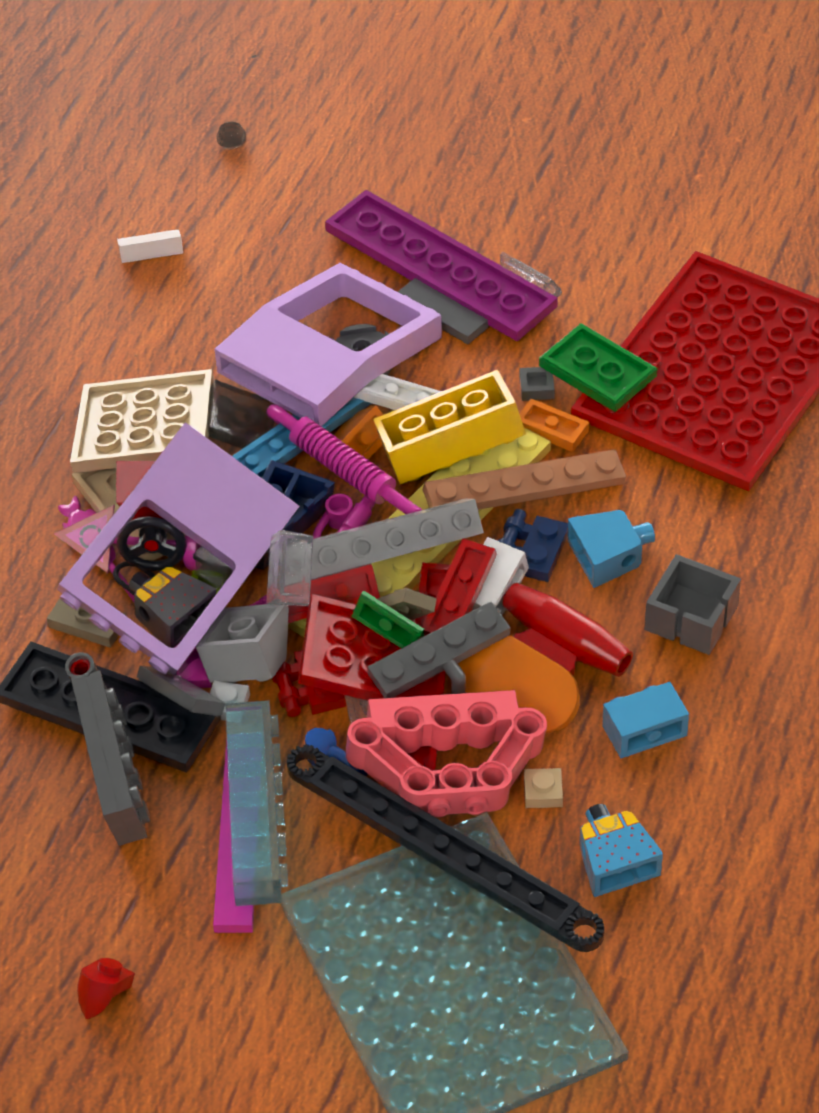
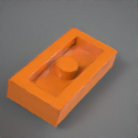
(554, 425)

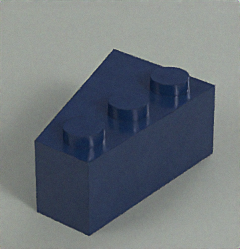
(302, 488)

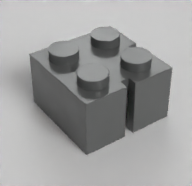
(692, 604)

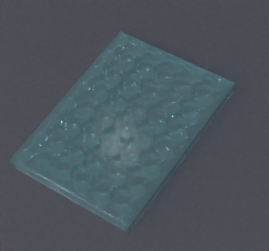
(448, 988)

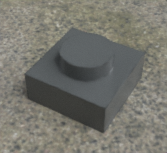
(536, 384)

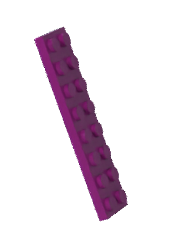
(442, 263)

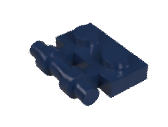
(542, 542)

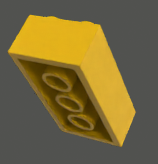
(449, 427)

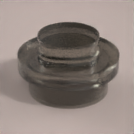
(231, 135)

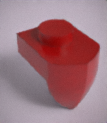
(100, 983)

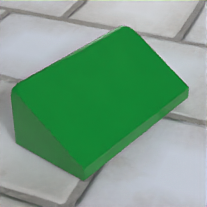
(386, 621)

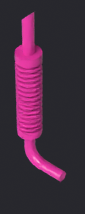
(341, 459)

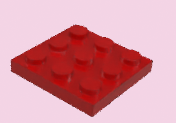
(340, 650)

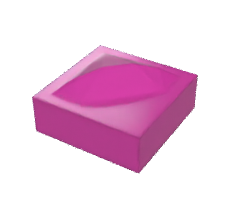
(194, 671)

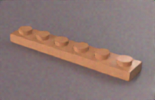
(529, 481)

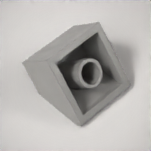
(245, 643)

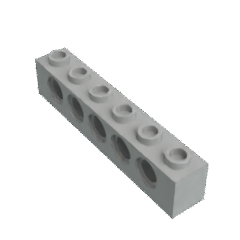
(395, 537)

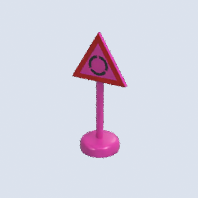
(83, 533)

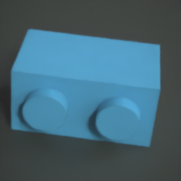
(645, 719)

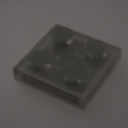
(237, 415)

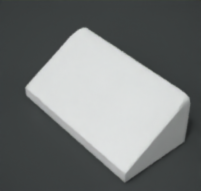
(150, 246)

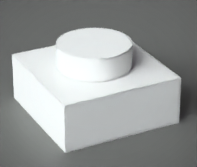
(229, 693)

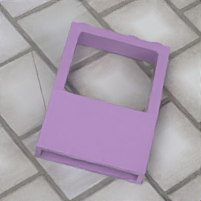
(309, 370)
(213, 504)

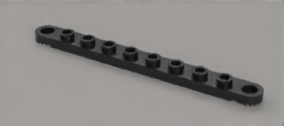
(446, 848)

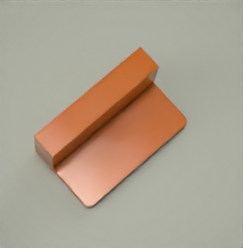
(361, 432)

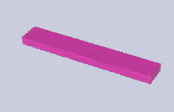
(227, 916)

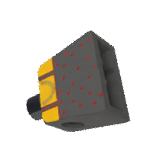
(169, 603)

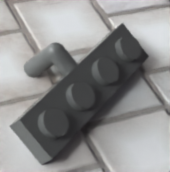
(440, 652)

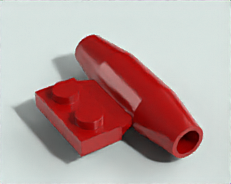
(564, 632)

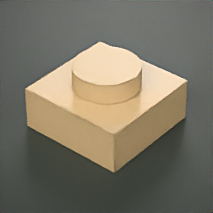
(543, 788)

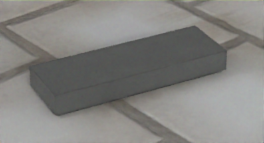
(454, 317)
(181, 691)

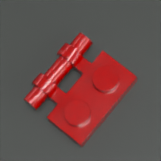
(292, 698)

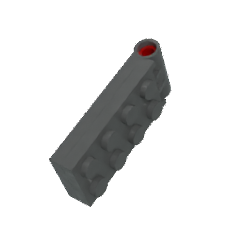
(109, 751)

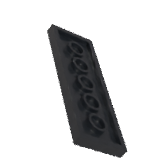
(154, 722)

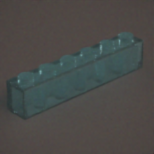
(253, 803)

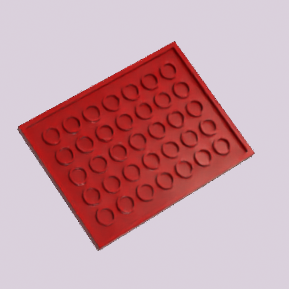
(730, 367)

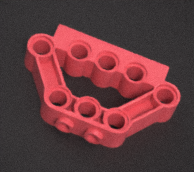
(443, 721)

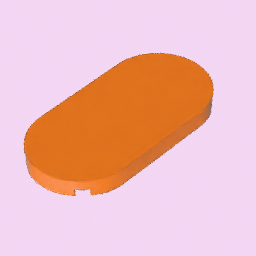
(534, 677)

